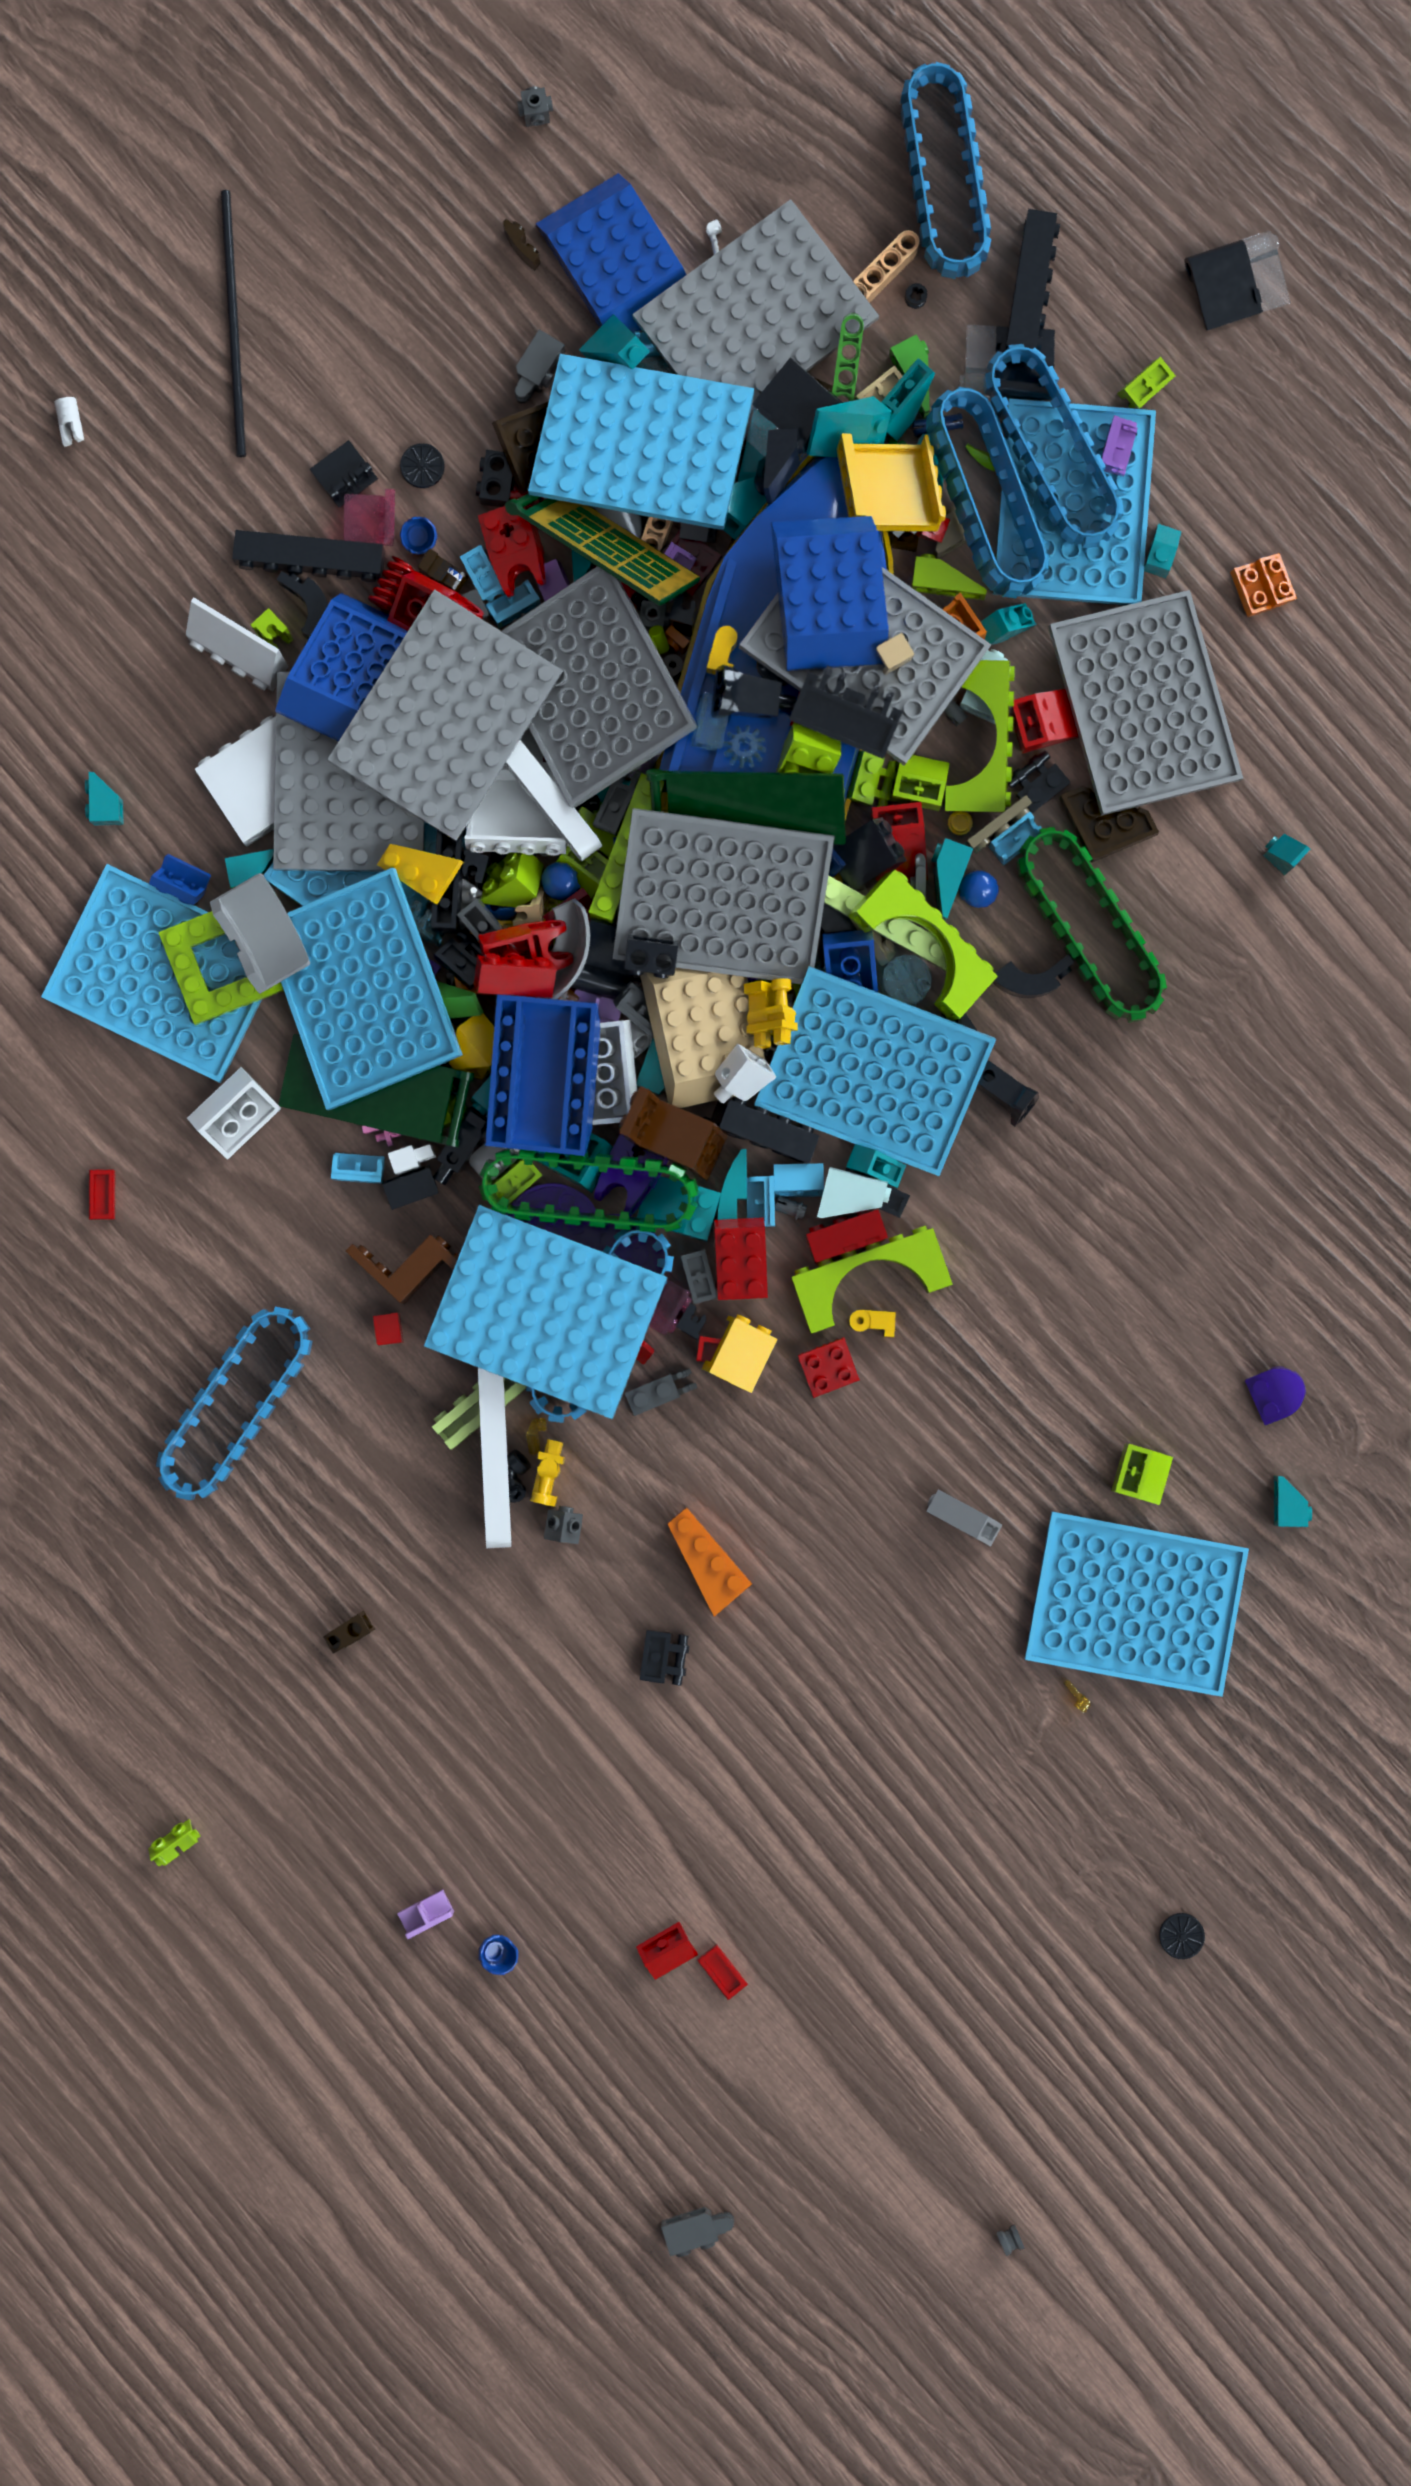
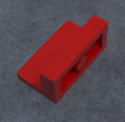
(666, 1950)

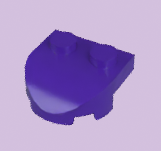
(1276, 1393)

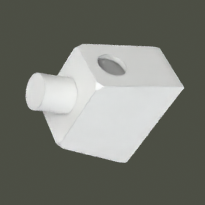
(742, 1075)

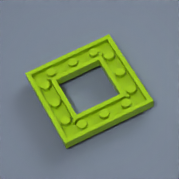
(200, 1002)

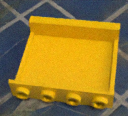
(891, 484)

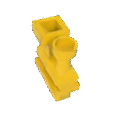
(770, 1012)
(547, 1473)

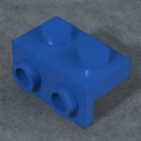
(180, 880)

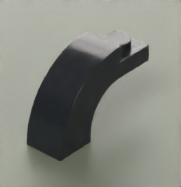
(310, 594)
(1026, 985)

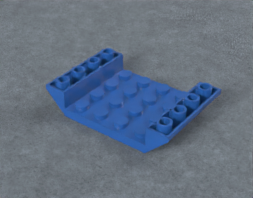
(339, 666)

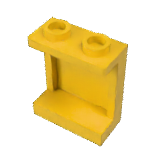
(741, 1353)

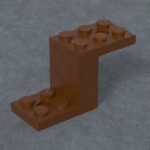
(672, 1133)
(412, 1272)

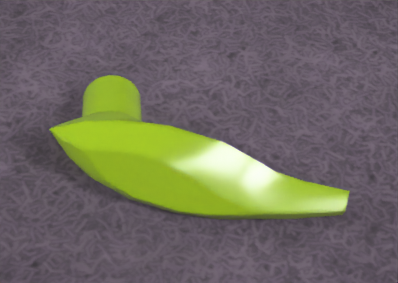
(981, 456)

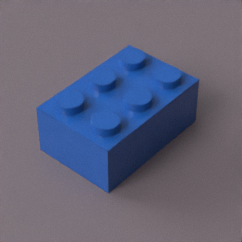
(851, 957)

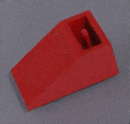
(1043, 720)
(907, 829)

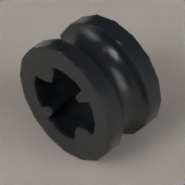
(912, 303)

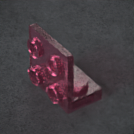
(370, 518)
(671, 1302)

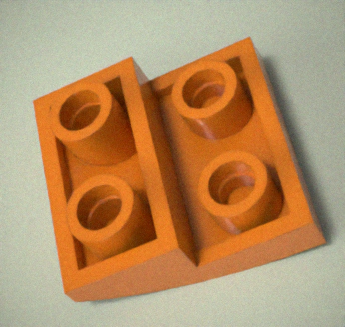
(1263, 585)

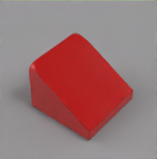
(645, 1353)

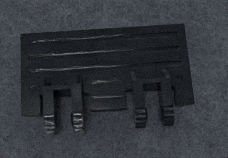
(845, 717)

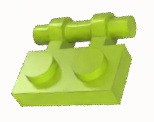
(866, 779)

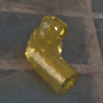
(533, 1434)

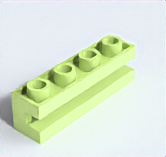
(465, 1417)

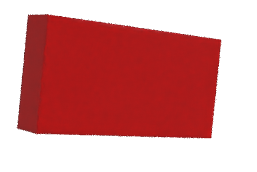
(101, 1194)
(722, 1971)

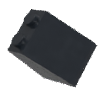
(869, 854)

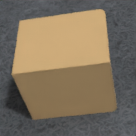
(895, 653)

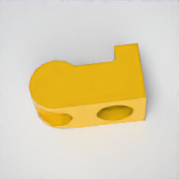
(723, 644)
(878, 1320)

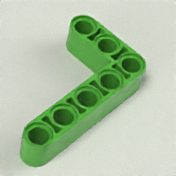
(844, 363)

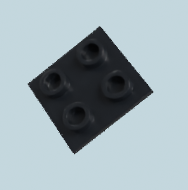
(344, 473)

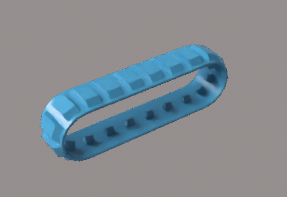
(948, 77)
(1073, 423)
(1013, 490)
(621, 1237)
(204, 1397)

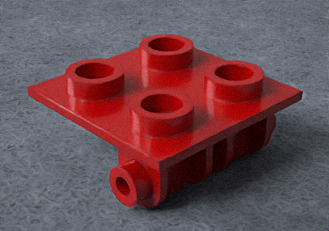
(828, 1367)

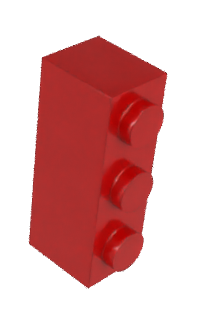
(514, 976)

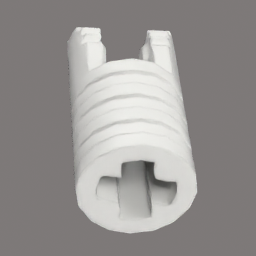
(68, 418)

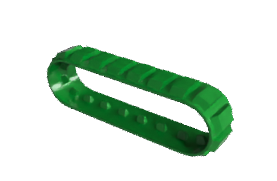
(1109, 900)
(596, 1219)

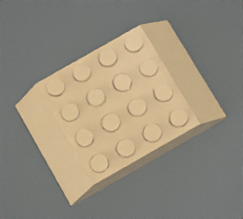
(695, 1027)

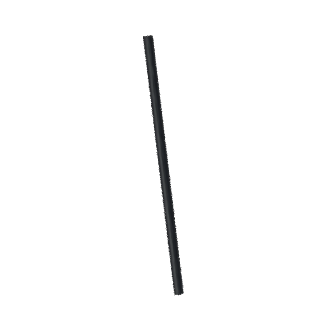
(233, 323)

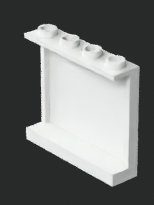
(244, 781)
(511, 821)

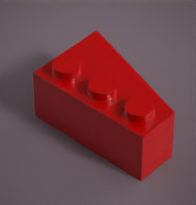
(846, 1235)

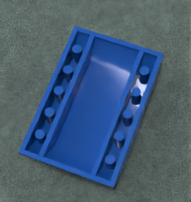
(612, 251)
(830, 592)
(543, 1074)

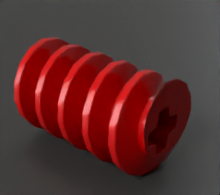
(389, 586)

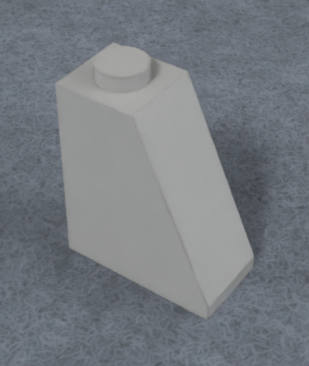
(963, 1517)

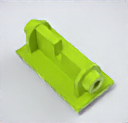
(181, 1835)

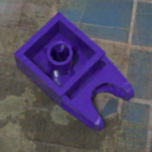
(637, 1185)

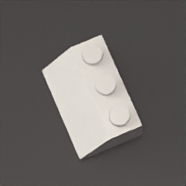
(234, 1113)

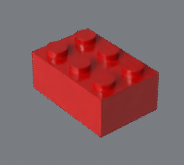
(741, 1258)

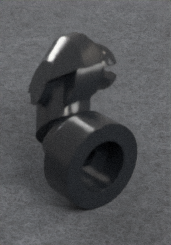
(516, 1465)

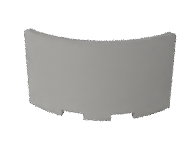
(261, 931)
(573, 940)

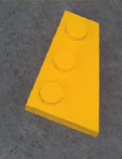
(421, 870)

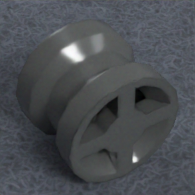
(1010, 2240)

